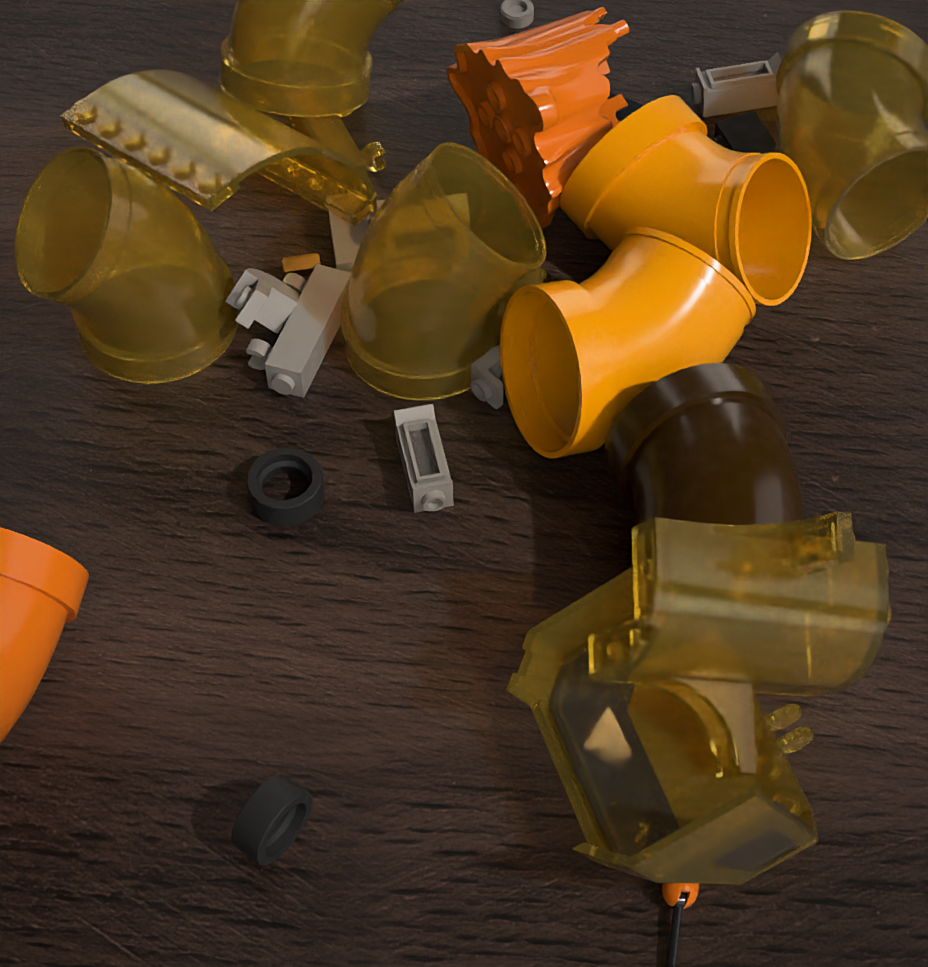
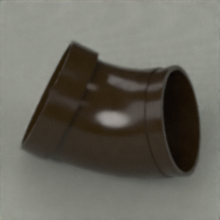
(704, 451)

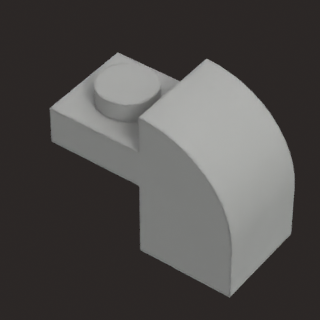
(262, 299)

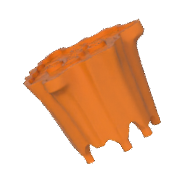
(539, 101)

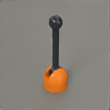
(679, 897)

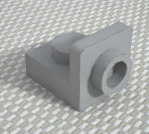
(487, 378)

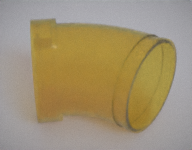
(301, 54)
(856, 128)
(127, 265)
(437, 275)

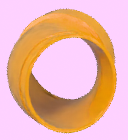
(673, 178)
(591, 346)

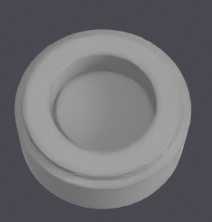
(517, 13)

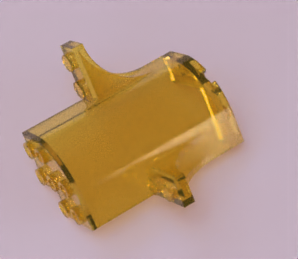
(746, 615)

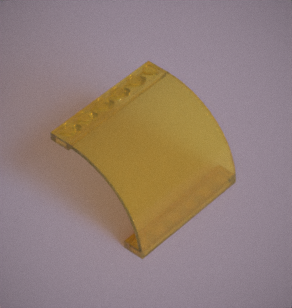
(210, 142)

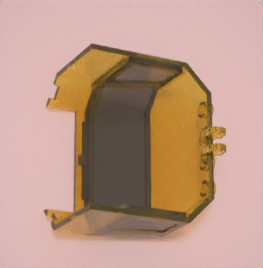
(645, 767)

